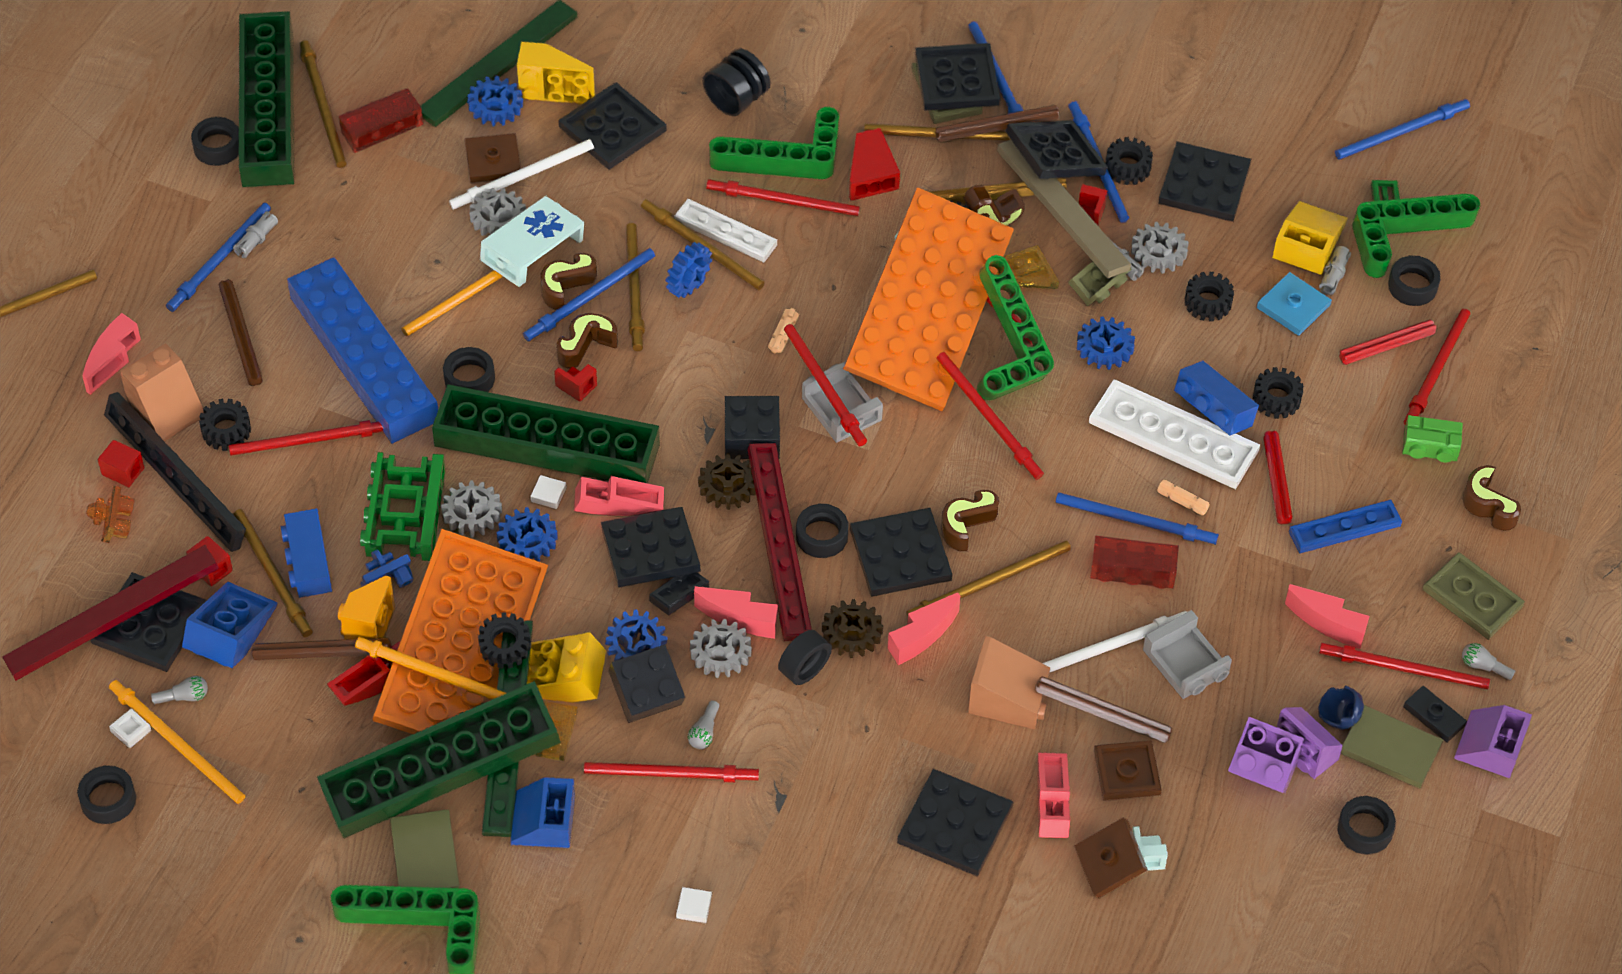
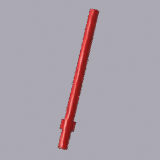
(733, 189)
(1420, 401)
(848, 420)
(364, 429)
(1021, 454)
(1349, 654)
(728, 773)

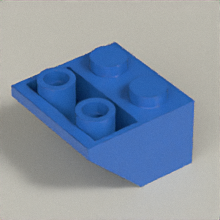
(544, 813)

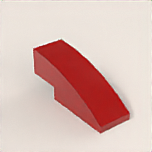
(362, 680)

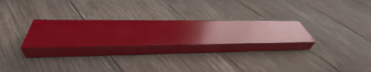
(779, 540)
(110, 612)

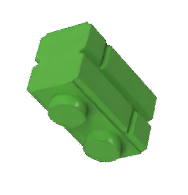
(1432, 438)

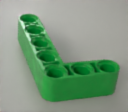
(780, 157)
(1410, 215)
(1015, 332)
(417, 914)

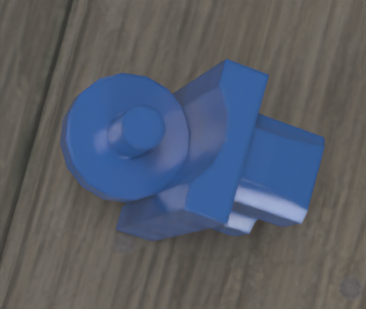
(398, 569)

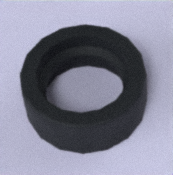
(211, 127)
(1420, 266)
(469, 356)
(825, 513)
(805, 657)
(100, 776)
(1372, 806)

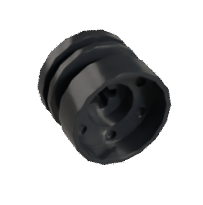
(736, 82)

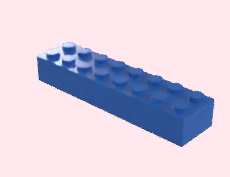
(363, 350)

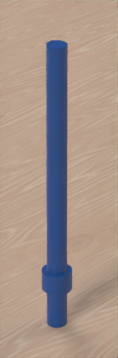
(1002, 84)
(1442, 113)
(1083, 124)
(188, 289)
(549, 321)
(1188, 531)

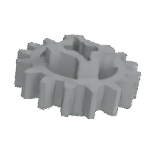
(495, 210)
(1159, 247)
(458, 506)
(720, 648)

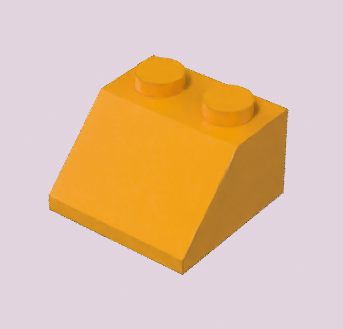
(368, 610)

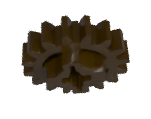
(726, 481)
(852, 628)

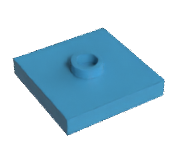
(1294, 303)

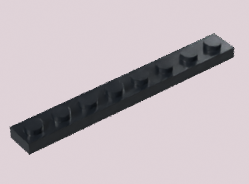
(175, 472)

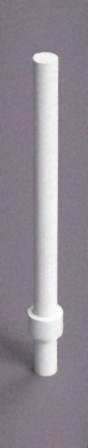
(521, 174)
(1108, 644)

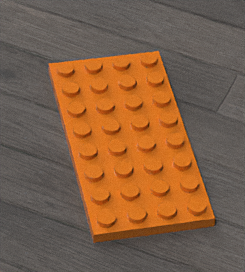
(927, 299)
(458, 593)

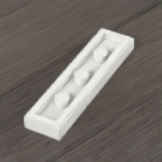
(726, 230)

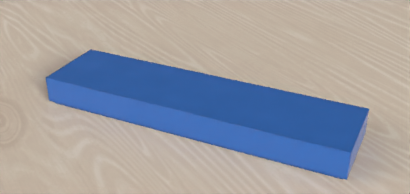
(1345, 526)

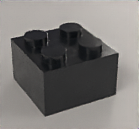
(751, 422)
(646, 683)

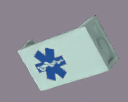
(529, 238)

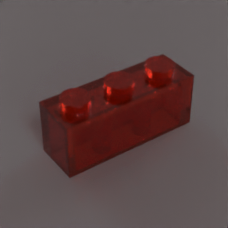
(381, 120)
(1134, 562)

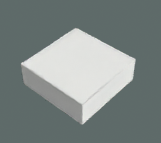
(548, 492)
(130, 728)
(694, 905)

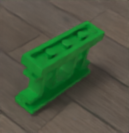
(425, 506)

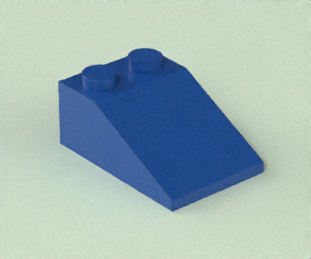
(227, 624)

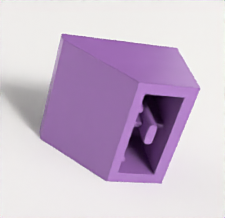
(1493, 738)
(1319, 747)
(1266, 755)

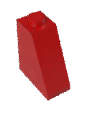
(873, 166)

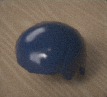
(1341, 707)

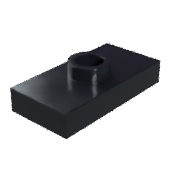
(677, 592)
(1435, 714)

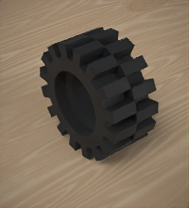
(1132, 150)
(1205, 307)
(1274, 404)
(222, 412)
(502, 625)

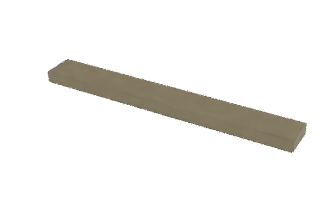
(1068, 214)

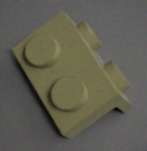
(1094, 285)

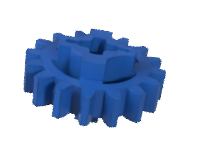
(495, 101)
(688, 270)
(1105, 343)
(526, 535)
(626, 635)

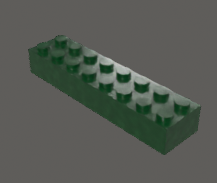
(266, 99)
(545, 435)
(438, 759)

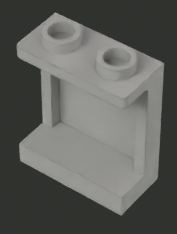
(852, 395)
(1185, 656)

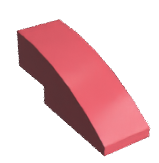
(110, 352)
(617, 497)
(736, 606)
(1327, 615)
(923, 628)
(1053, 795)

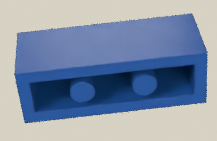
(1216, 398)
(306, 553)

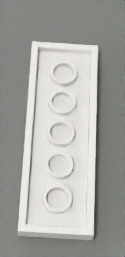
(1174, 434)

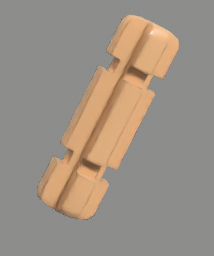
(777, 343)
(1183, 497)

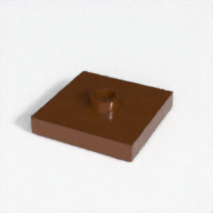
(492, 157)
(1127, 770)
(1111, 857)

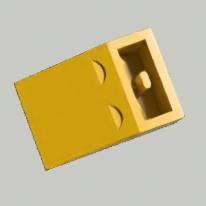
(553, 75)
(1308, 237)
(567, 667)

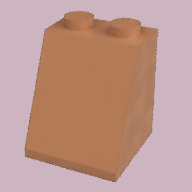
(162, 392)
(1006, 686)

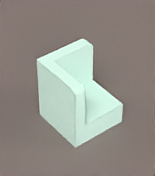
(1151, 850)

